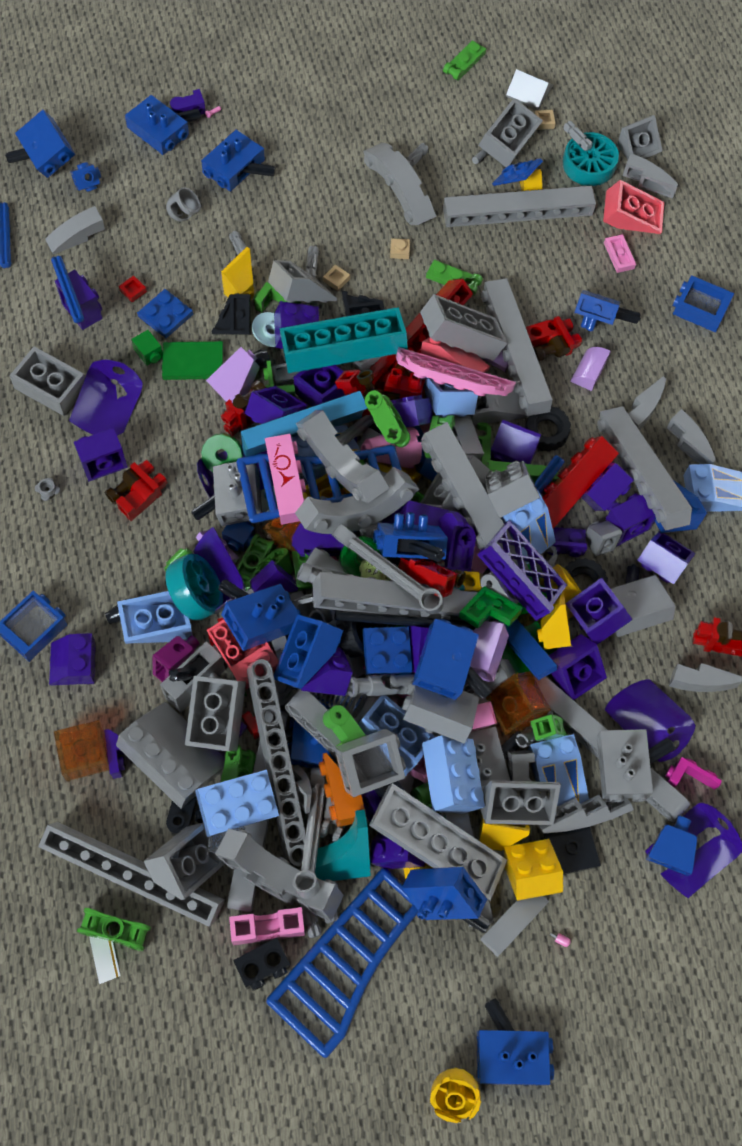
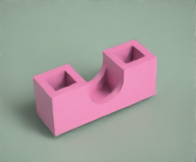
(254, 928)

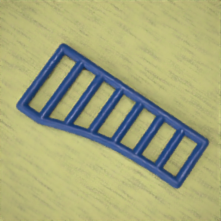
(307, 462)
(361, 981)

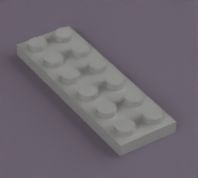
(436, 839)

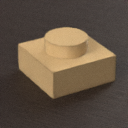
(548, 119)
(400, 248)
(336, 277)

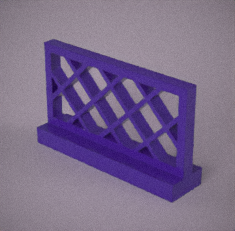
(515, 576)

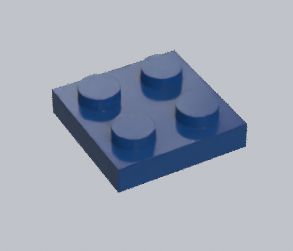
(165, 313)
(387, 650)

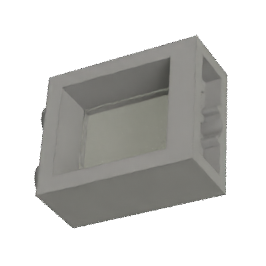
(370, 762)

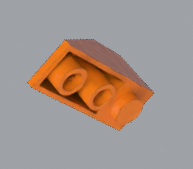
(343, 804)

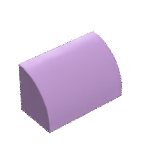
(590, 367)

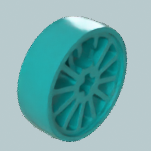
(599, 156)
(193, 586)

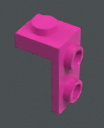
(690, 767)

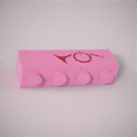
(285, 476)

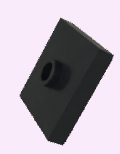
(574, 850)

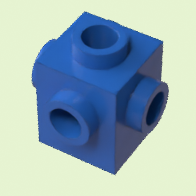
(78, 176)

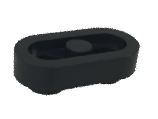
(185, 814)

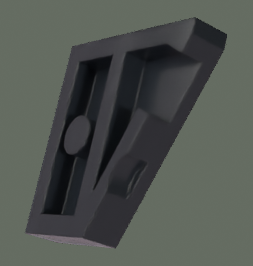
(360, 305)
(235, 316)

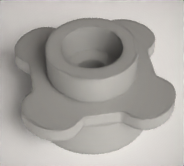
(47, 483)

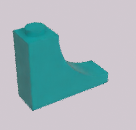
(348, 855)

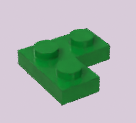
(487, 604)

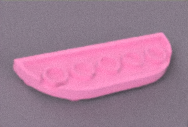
(453, 374)

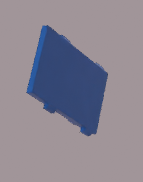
(517, 172)

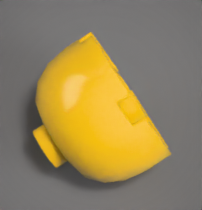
(455, 1095)

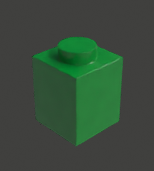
(147, 347)

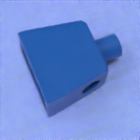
(675, 847)

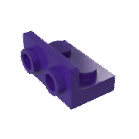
(569, 541)

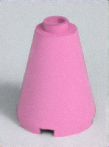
(408, 455)

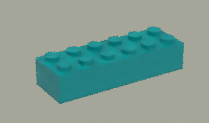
(343, 340)

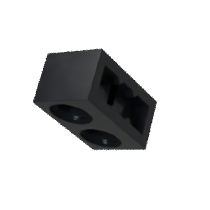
(259, 958)

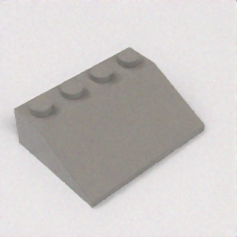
(159, 750)

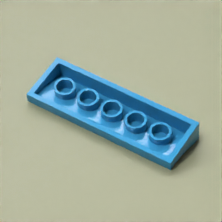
(337, 411)

